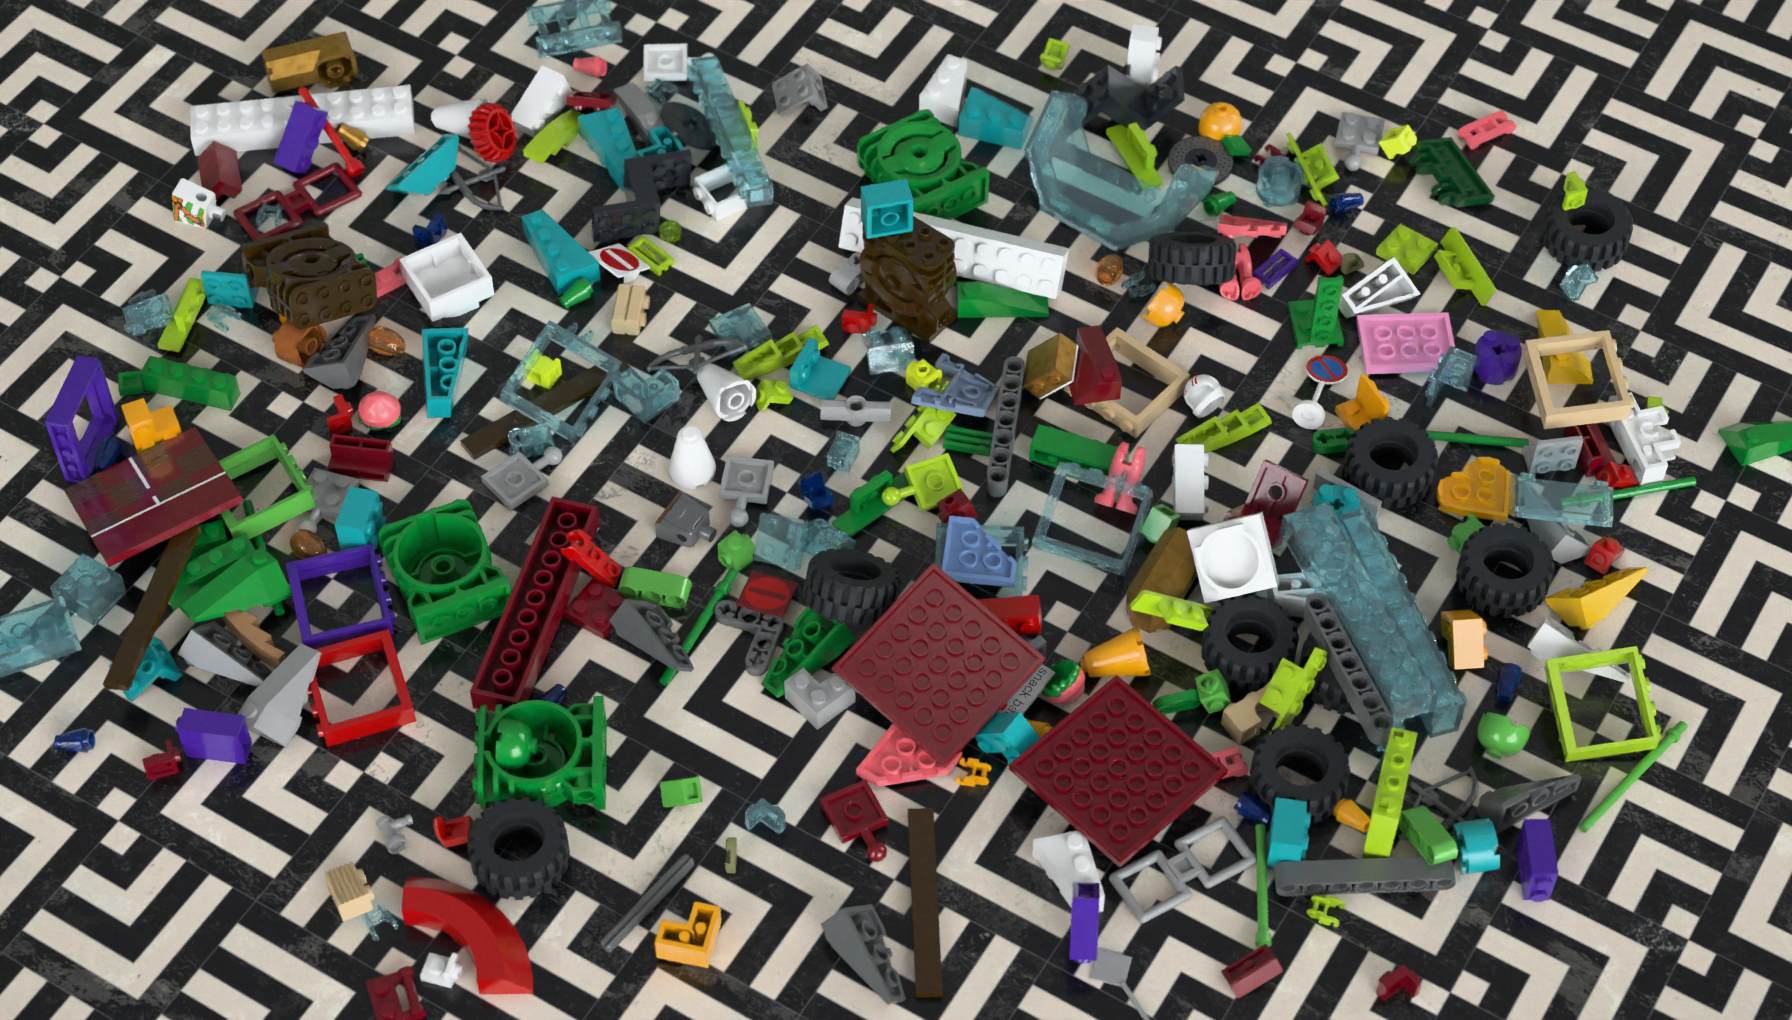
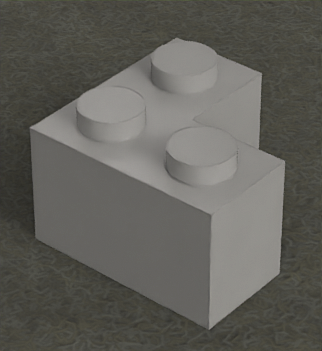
(818, 700)

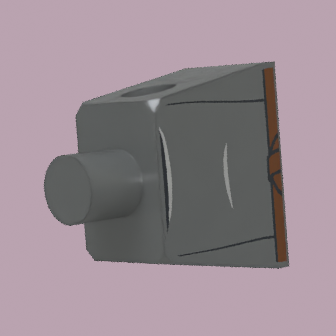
(684, 522)

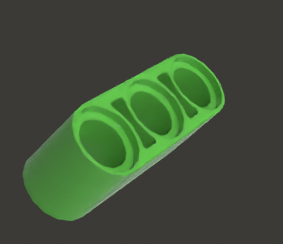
(655, 587)
(1427, 835)

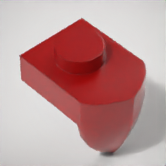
(453, 831)

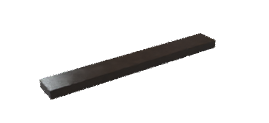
(551, 401)
(151, 610)
(924, 903)

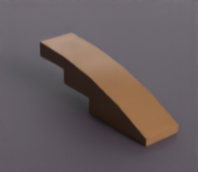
(248, 632)

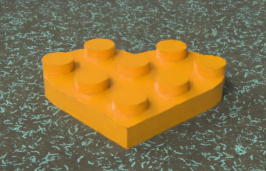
(1477, 490)

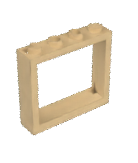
(1155, 365)
(1580, 414)

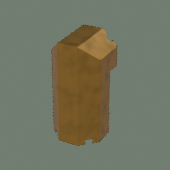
(311, 61)
(1166, 571)

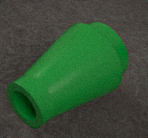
(1217, 203)
(577, 292)

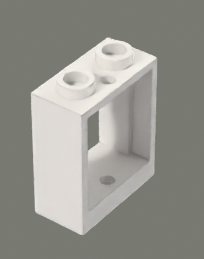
(711, 181)

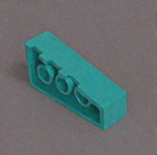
(609, 139)
(558, 252)
(442, 366)

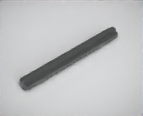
(647, 903)

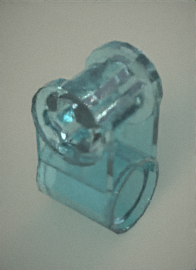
(532, 440)

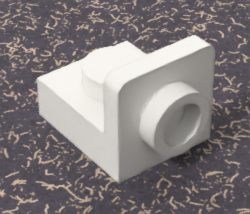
(441, 969)

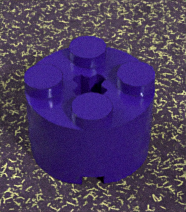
(1497, 357)

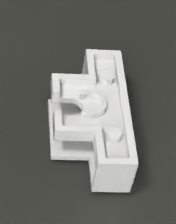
(1645, 443)

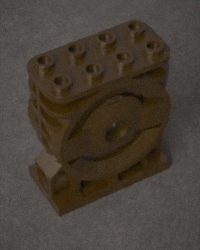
(309, 276)
(909, 278)

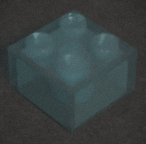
(89, 588)

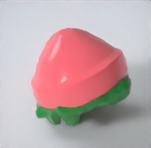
(379, 411)
(1067, 683)

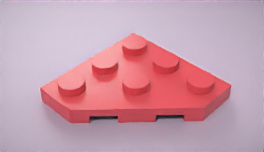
(1250, 227)
(900, 760)

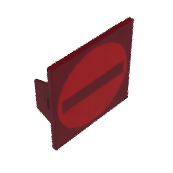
(767, 594)

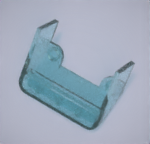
(1561, 501)

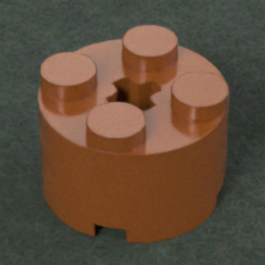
(296, 344)

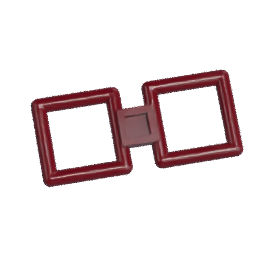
(298, 202)

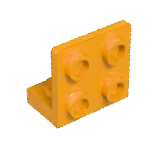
(1365, 407)

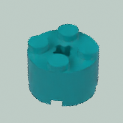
(1339, 497)
(1477, 845)

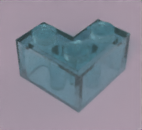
(648, 396)

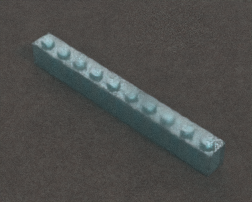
(731, 132)

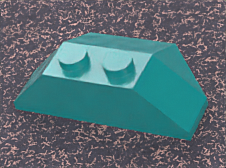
(429, 168)

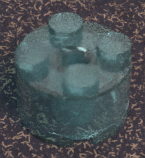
(1279, 182)

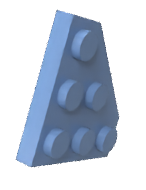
(975, 556)

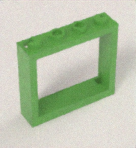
(280, 512)

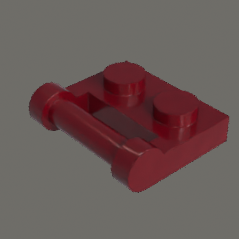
(386, 1000)

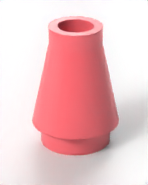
(592, 66)

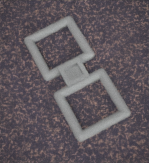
(1182, 869)

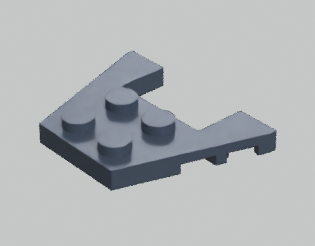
(963, 395)

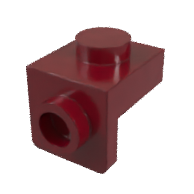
(1311, 219)
(1400, 978)

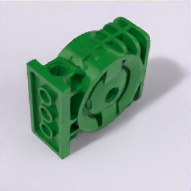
(916, 152)
(439, 542)
(551, 780)

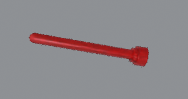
(353, 166)

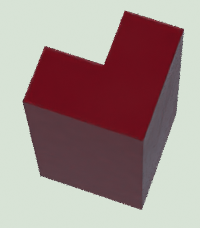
(220, 170)
(1594, 450)
(361, 457)

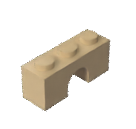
(1241, 718)

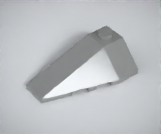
(1560, 539)

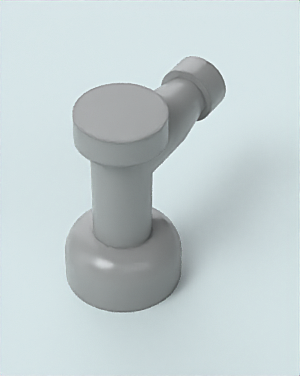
(395, 842)

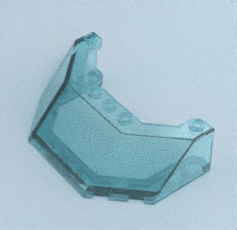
(1096, 194)

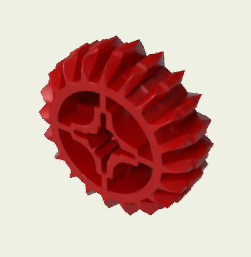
(492, 132)

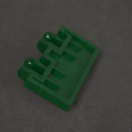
(1455, 175)

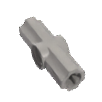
(856, 410)

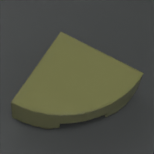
(1351, 262)
(731, 855)

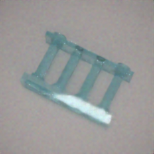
(576, 39)

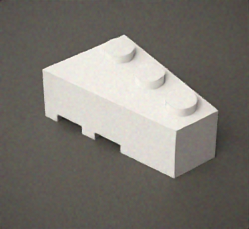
(946, 91)
(1377, 290)
(1291, 593)
(1066, 861)

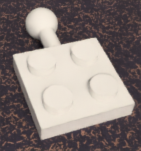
(667, 62)

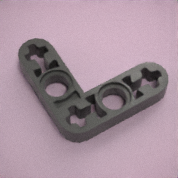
(762, 631)

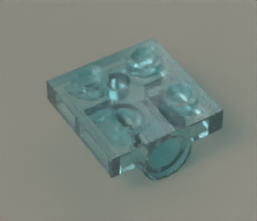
(742, 325)

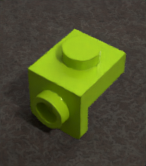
(1054, 54)
(1575, 191)
(772, 392)

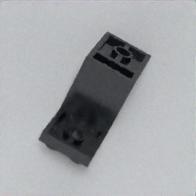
(1127, 100)
(641, 181)

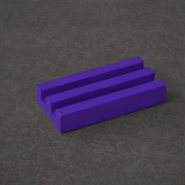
(1271, 279)

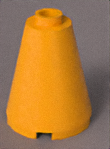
(1118, 656)

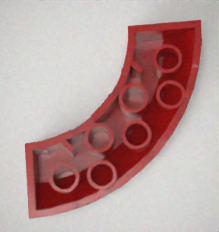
(477, 927)

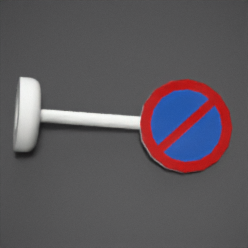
(1324, 370)

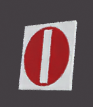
(620, 261)

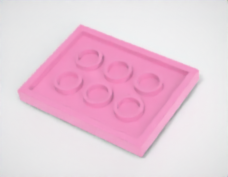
(1403, 341)

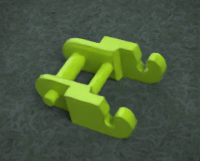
(1326, 902)

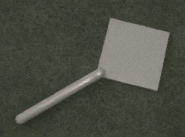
(1113, 969)

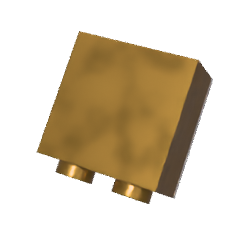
(1050, 366)

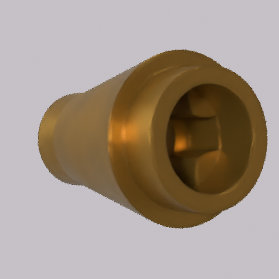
(352, 137)

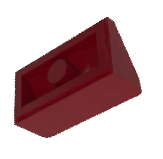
(1252, 971)

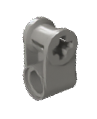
(848, 275)

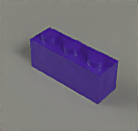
(300, 137)

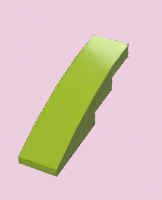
(554, 136)
(777, 355)
(1227, 430)

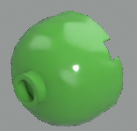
(1501, 736)

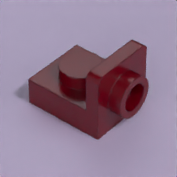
(162, 764)

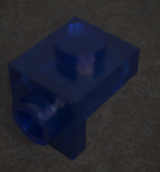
(432, 233)
(815, 492)

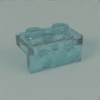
(822, 537)

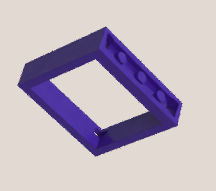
(77, 457)
(334, 563)

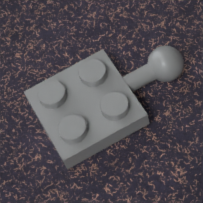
(1358, 135)
(518, 478)
(745, 482)
(329, 498)

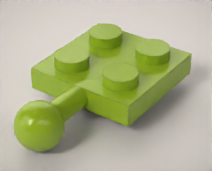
(1408, 248)
(928, 482)

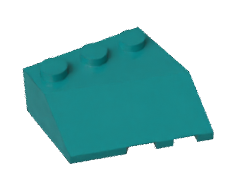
(993, 120)

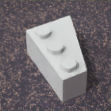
(1143, 55)
(541, 102)
(1189, 481)

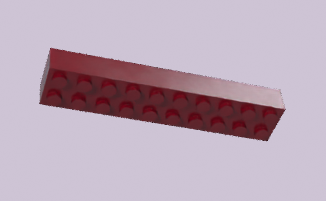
(533, 608)

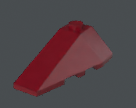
(1095, 370)

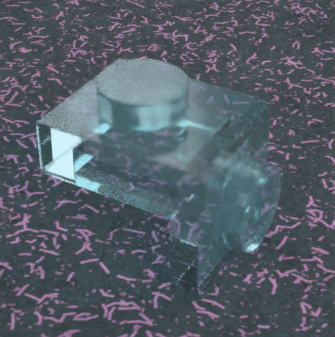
(1577, 279)
(768, 814)

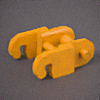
(972, 779)

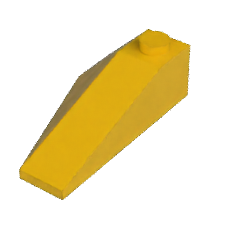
(1564, 367)
(1596, 598)

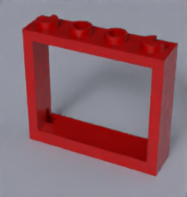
(372, 722)

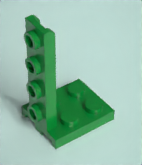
(1317, 320)

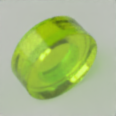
(670, 231)

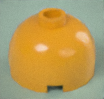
(1220, 120)
(1166, 307)

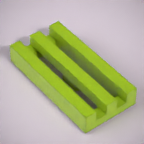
(648, 257)

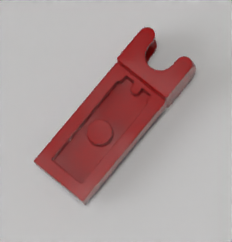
(591, 558)

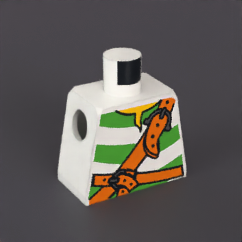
(195, 205)

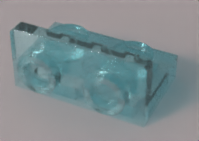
(148, 314)

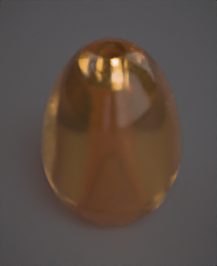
(1109, 270)
(386, 341)
(307, 544)

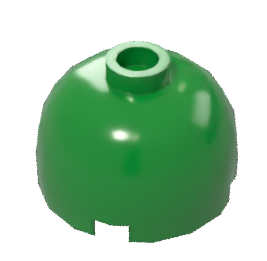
(514, 744)

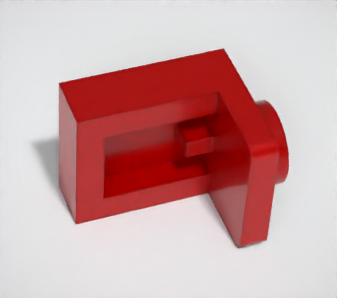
(1326, 256)
(859, 321)
(342, 421)
(1618, 475)
(1603, 554)

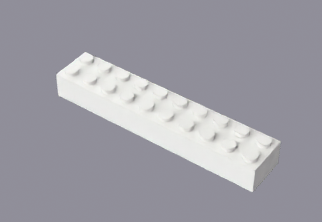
(263, 121)
(983, 253)

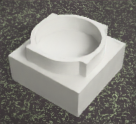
(447, 278)
(1233, 557)

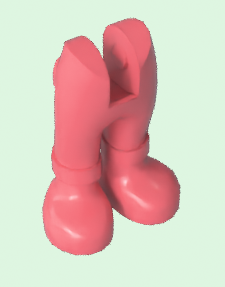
(1250, 285)
(1133, 475)

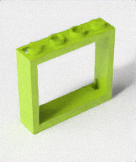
(1641, 685)
(1389, 794)

